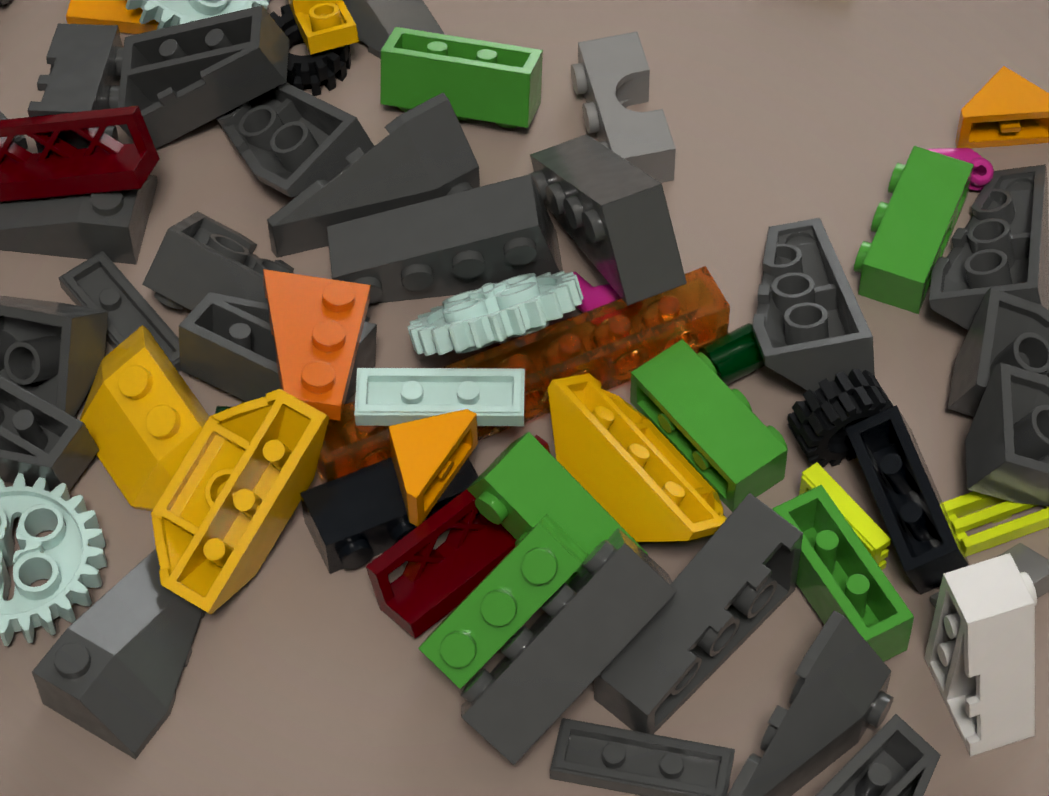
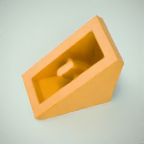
(1005, 114)
(429, 456)

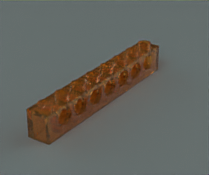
(600, 342)

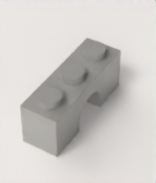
(612, 77)

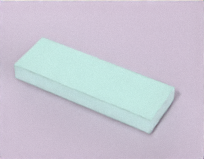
(412, 394)

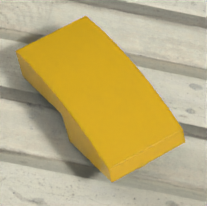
(324, 24)

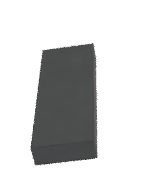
(103, 286)
(639, 761)

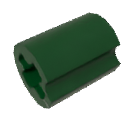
(734, 354)

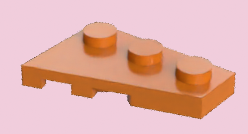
(316, 335)

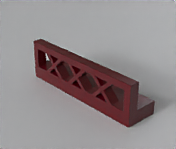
(70, 169)
(439, 577)

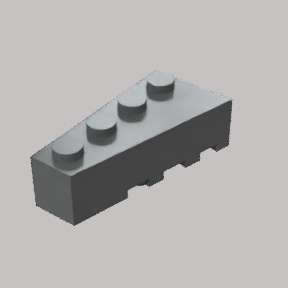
(612, 215)
(448, 243)
(717, 606)

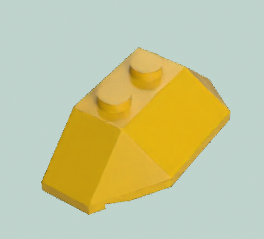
(141, 418)
(629, 464)
(235, 496)

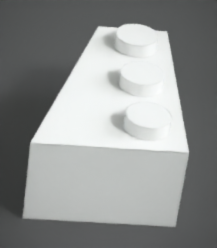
(986, 652)

